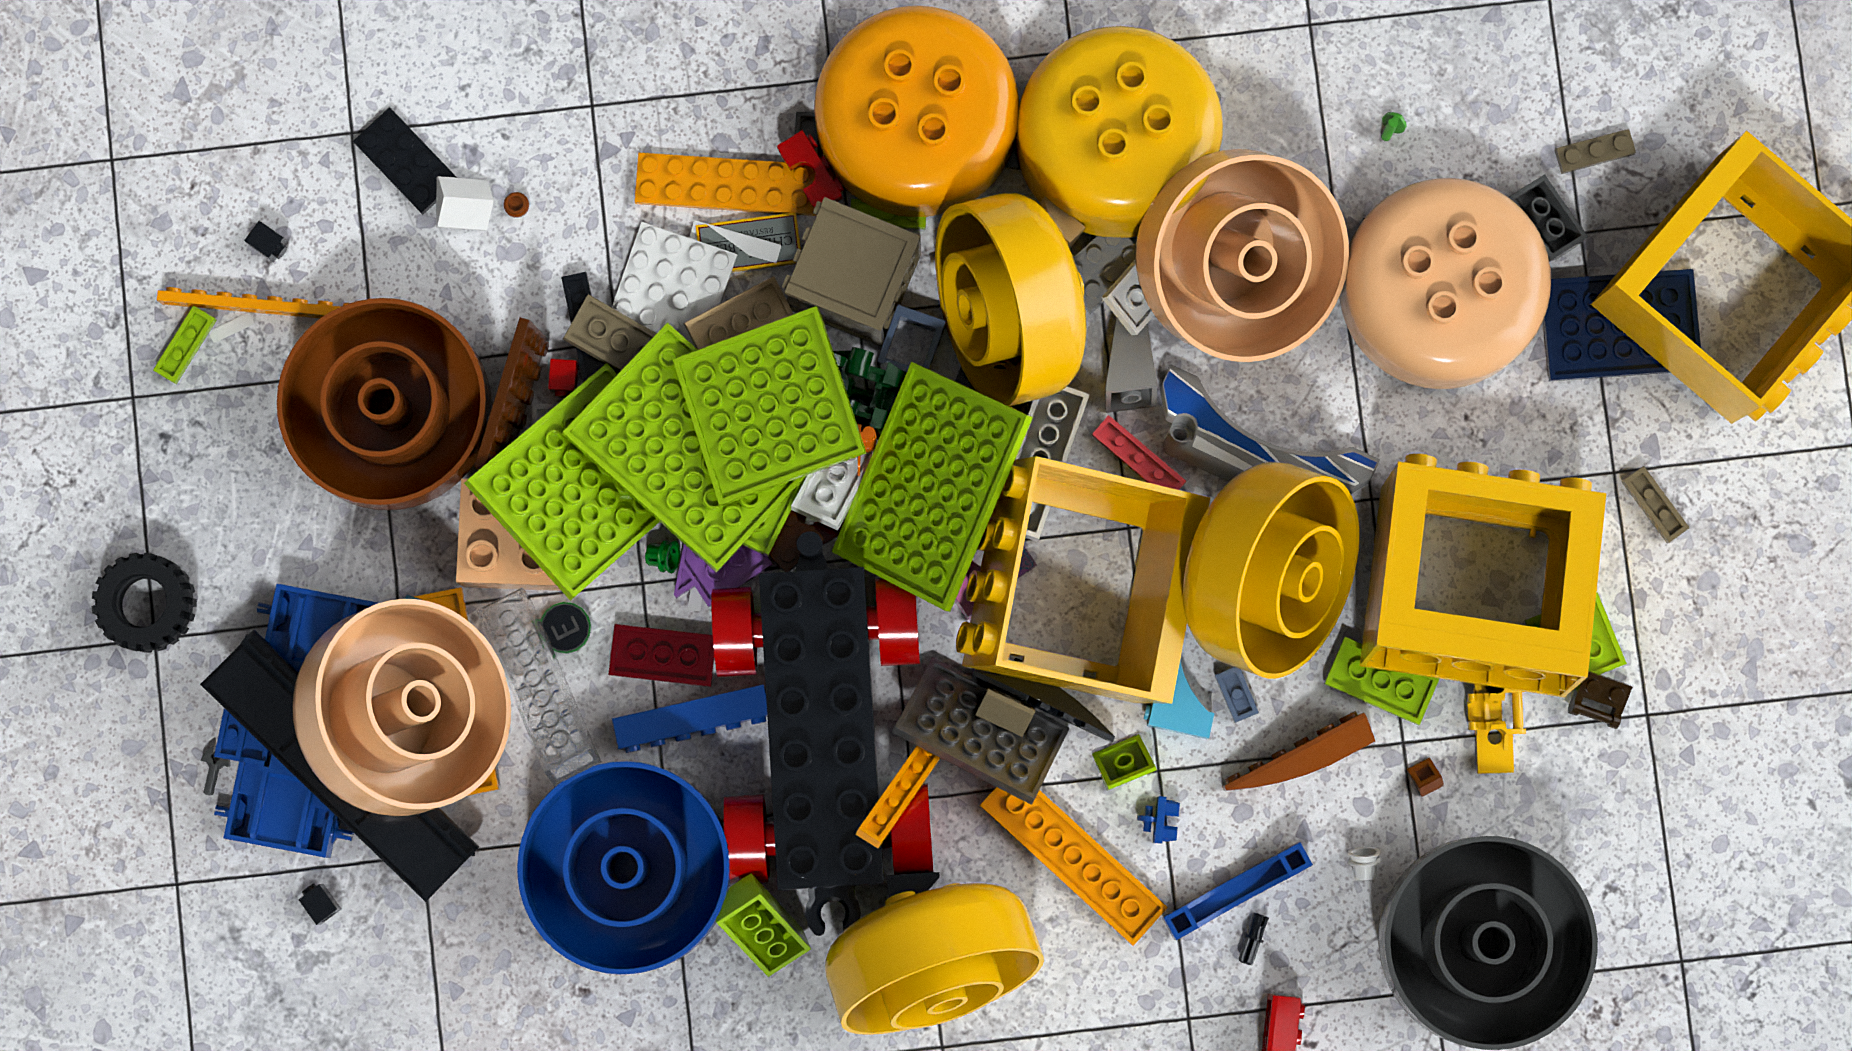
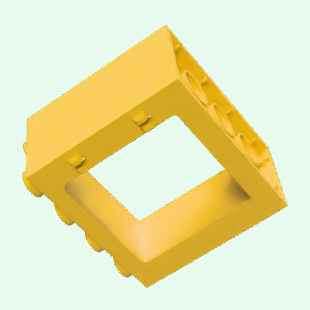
(1794, 218)
(1156, 608)

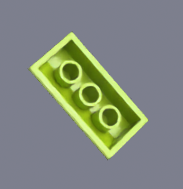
(761, 926)

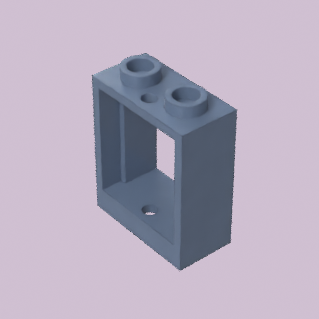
(919, 319)

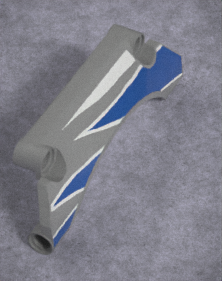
(1219, 446)

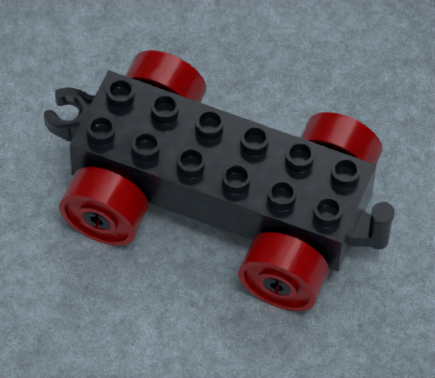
(818, 729)

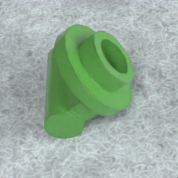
(1393, 123)

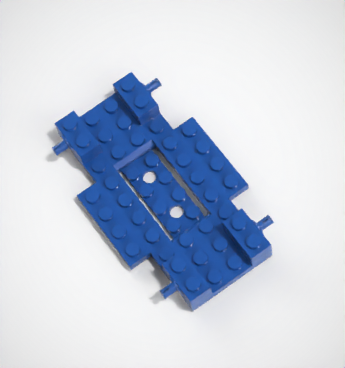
(270, 802)

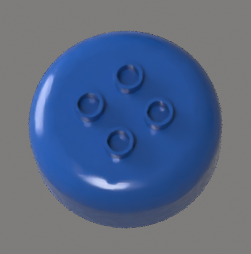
(624, 868)

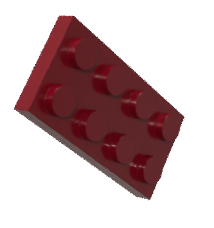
(662, 655)

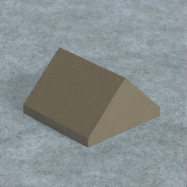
(1005, 711)

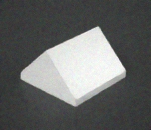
(463, 203)

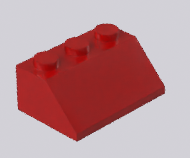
(1282, 1023)

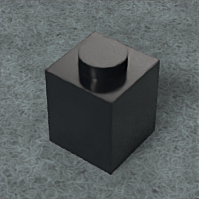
(267, 241)
(319, 903)

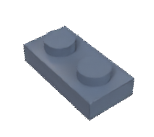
(1236, 694)

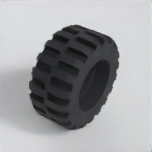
(110, 599)

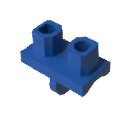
(1163, 808)

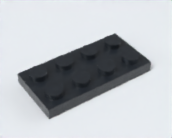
(403, 159)

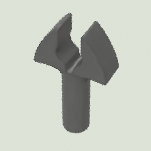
(213, 770)

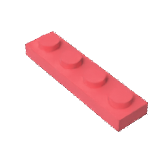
(1136, 455)

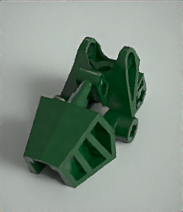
(887, 379)

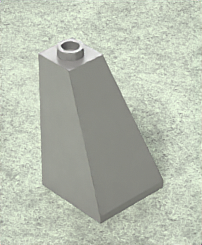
(1131, 372)

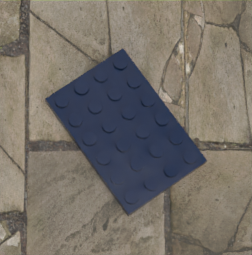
(1590, 346)

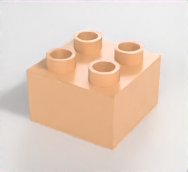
(490, 554)

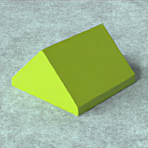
(1123, 762)

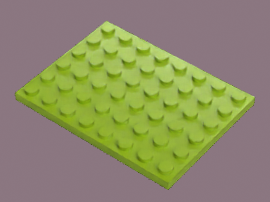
(648, 445)
(931, 485)
(559, 500)

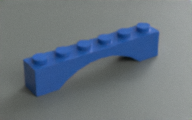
(1237, 890)

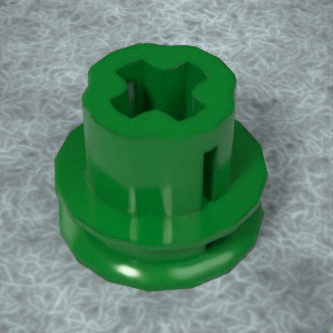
(662, 556)

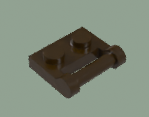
(1602, 690)

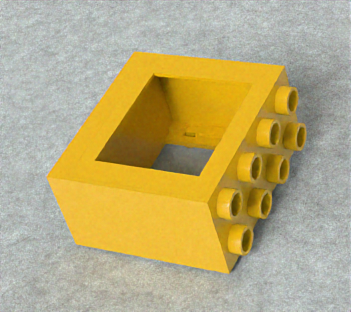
(1474, 649)

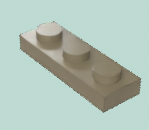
(1595, 151)
(1655, 504)

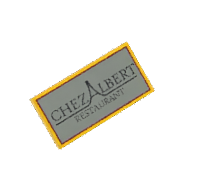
(774, 228)

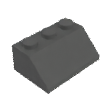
(1550, 216)

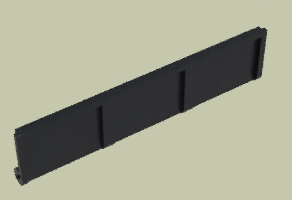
(258, 692)

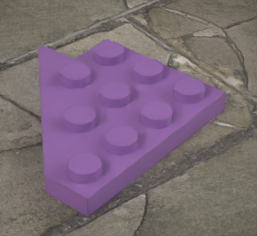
(734, 573)

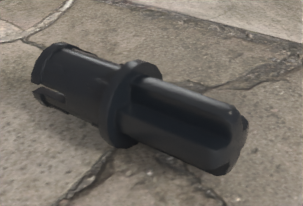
(1253, 938)

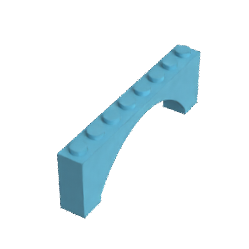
(1185, 713)

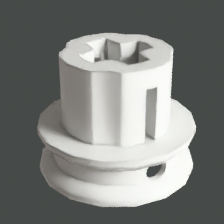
(1364, 862)

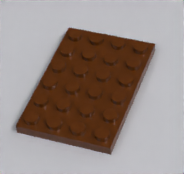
(514, 390)

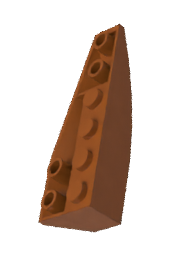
(1309, 755)

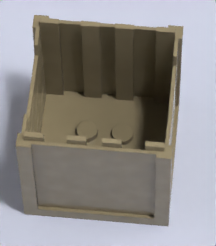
(853, 270)

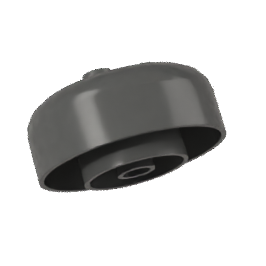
(1488, 942)

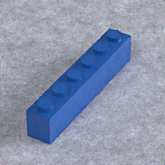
(691, 717)

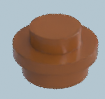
(516, 204)

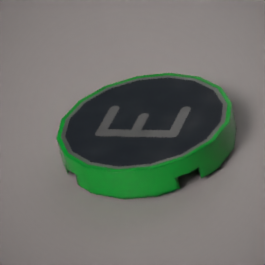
(566, 627)

